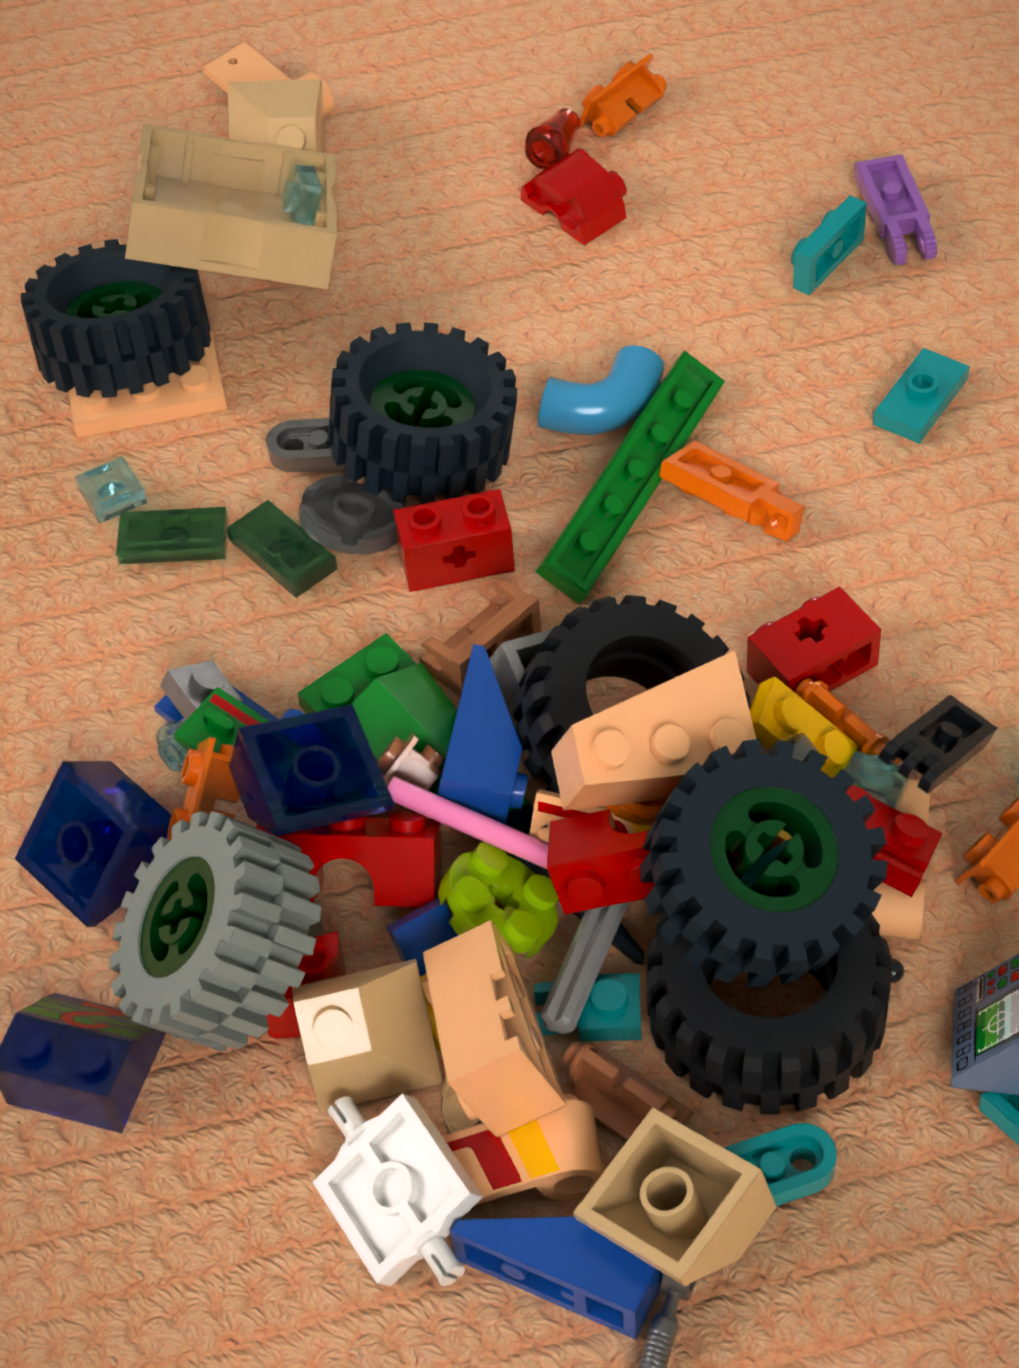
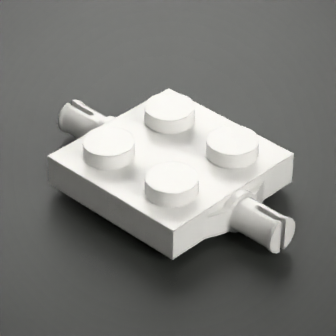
(397, 1190)

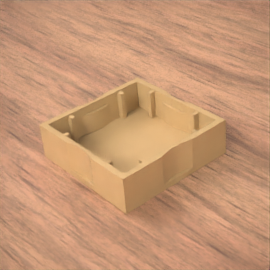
(222, 211)

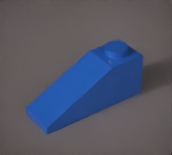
(483, 747)
(563, 1265)

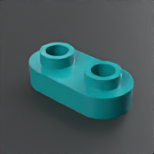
(780, 1148)

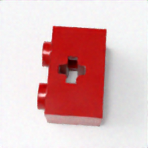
(454, 540)
(819, 641)

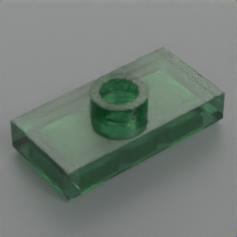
(172, 535)
(282, 548)

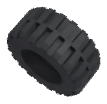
(602, 641)
(765, 1057)

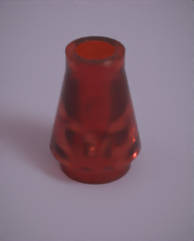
(552, 138)

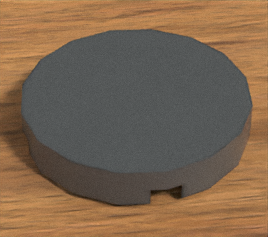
(348, 516)

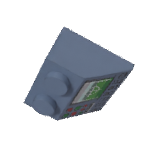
(987, 1031)

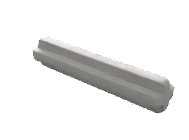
(581, 968)

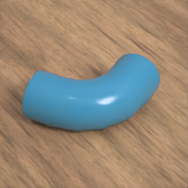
(602, 404)

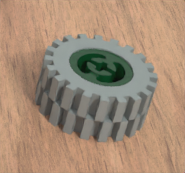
(215, 932)

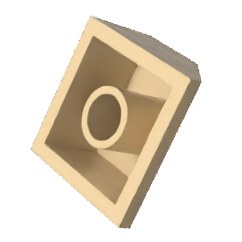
(678, 1200)

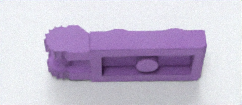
(896, 206)

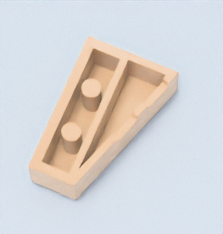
(653, 738)
(489, 1031)

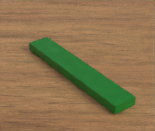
(629, 478)

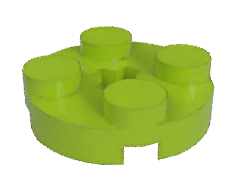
(492, 875)

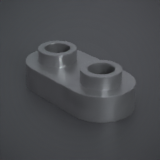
(301, 446)

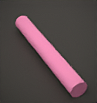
(469, 822)

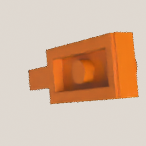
(734, 489)

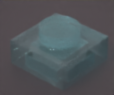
(302, 195)
(111, 489)
(877, 778)

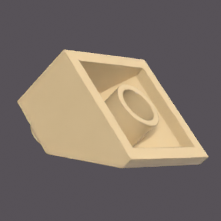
(277, 113)
(367, 1034)

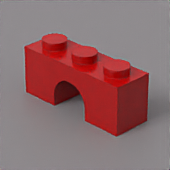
(396, 851)
(595, 862)

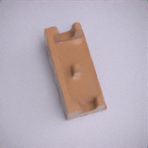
(501, 621)

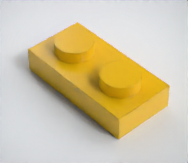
(782, 714)

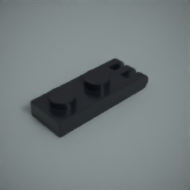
(938, 743)

